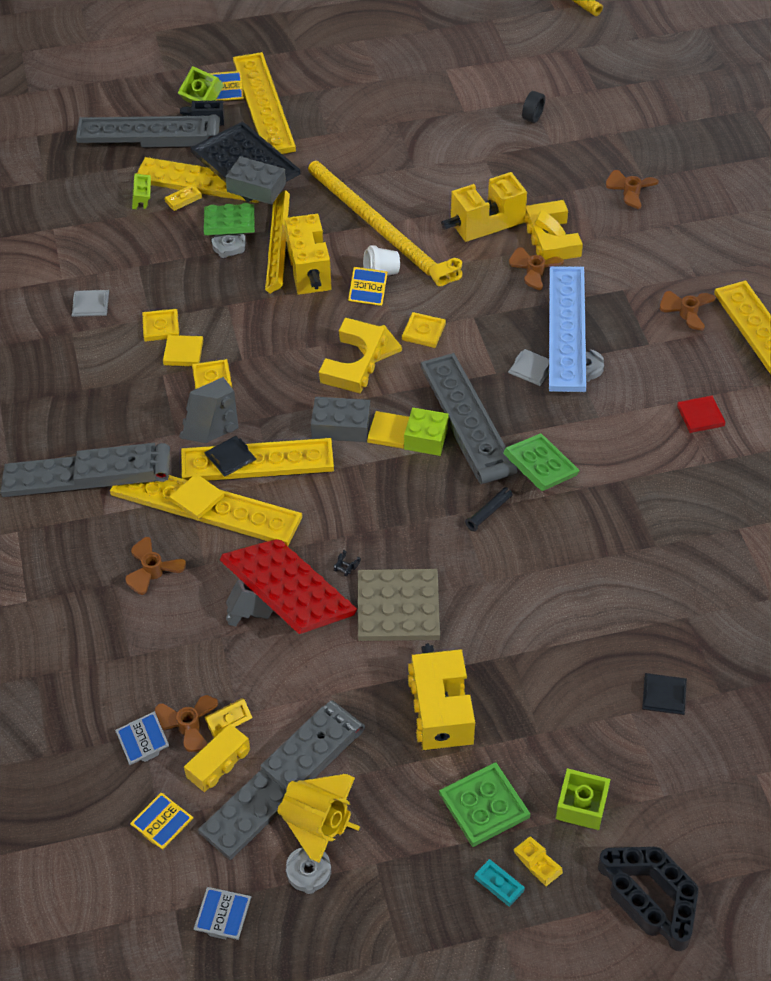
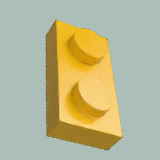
(183, 197)
(233, 714)

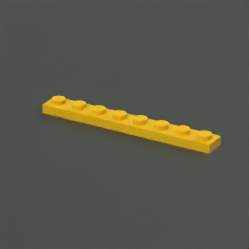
(277, 243)

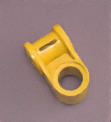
(446, 273)

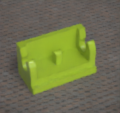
(141, 190)

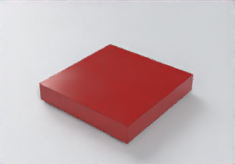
(701, 414)

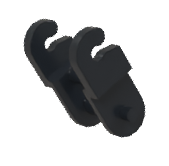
(353, 565)

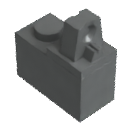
(243, 603)

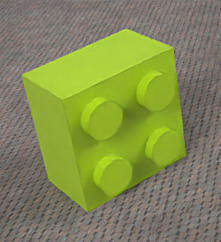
(200, 86)
(426, 431)
(582, 799)

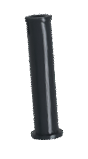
(488, 509)

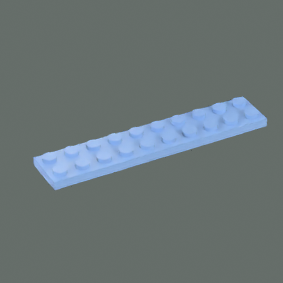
(567, 330)

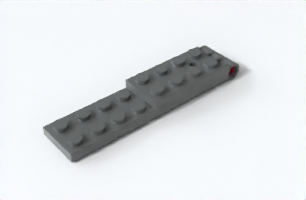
(150, 131)
(468, 419)
(88, 470)
(296, 759)

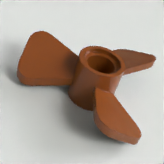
(630, 185)
(535, 266)
(687, 306)
(151, 566)
(170, 719)

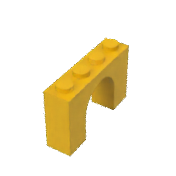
(550, 245)
(355, 375)

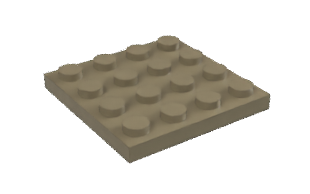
(398, 605)

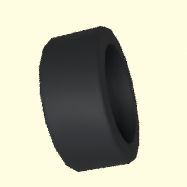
(533, 106)

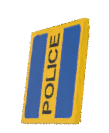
(232, 85)
(368, 286)
(161, 821)

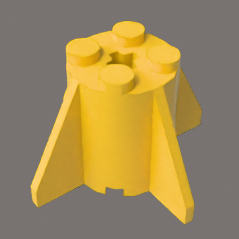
(317, 811)

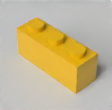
(217, 758)

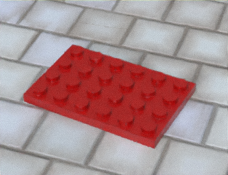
(288, 585)

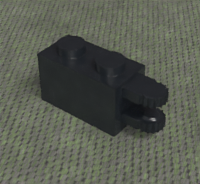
(205, 108)

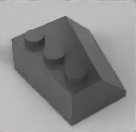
(210, 412)

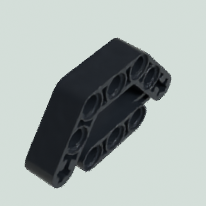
(620, 874)

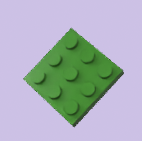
(229, 219)
(541, 462)
(484, 804)

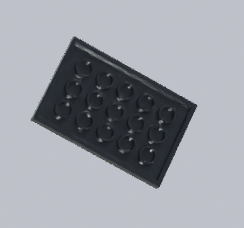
(226, 147)

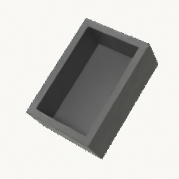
(255, 180)
(341, 419)

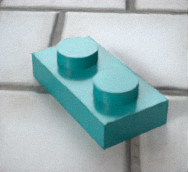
(499, 882)

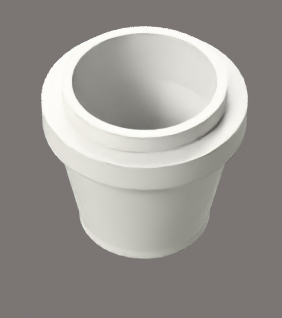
(381, 260)

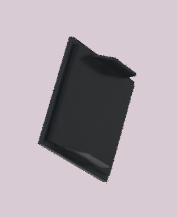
(230, 455)
(664, 694)

